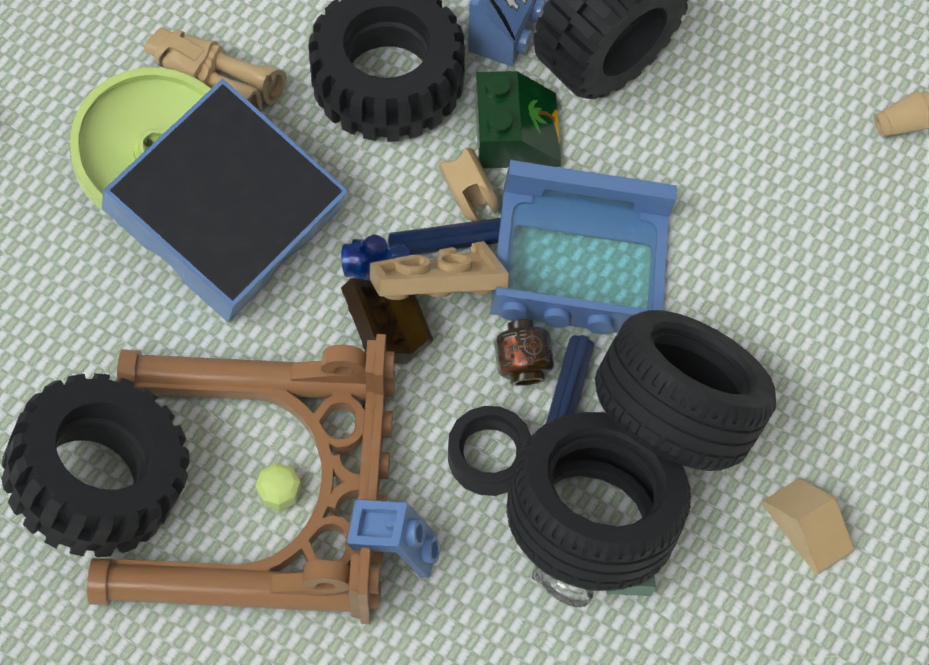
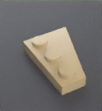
(438, 277)

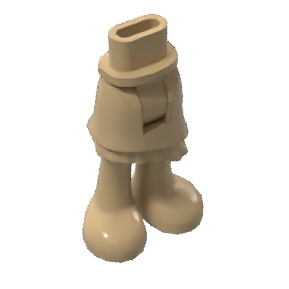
(207, 61)

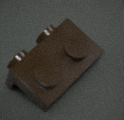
(398, 319)

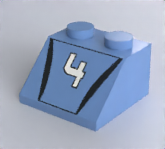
(502, 27)

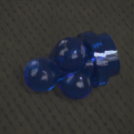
(361, 252)

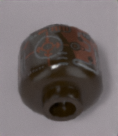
(524, 353)

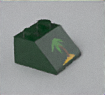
(515, 120)

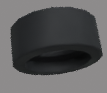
(477, 420)

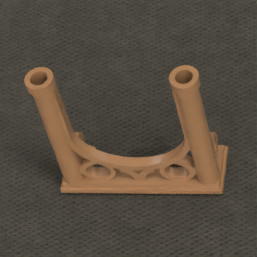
(324, 585)

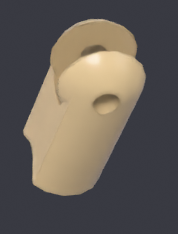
(469, 184)

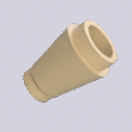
(905, 115)

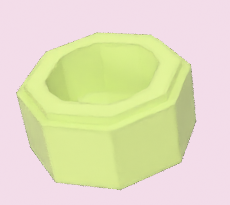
(278, 487)

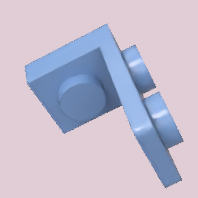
(394, 529)

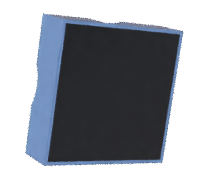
(224, 199)

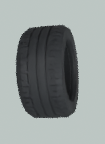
(685, 390)
(574, 547)

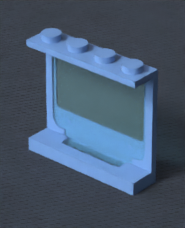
(581, 247)

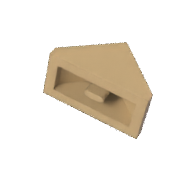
(811, 524)

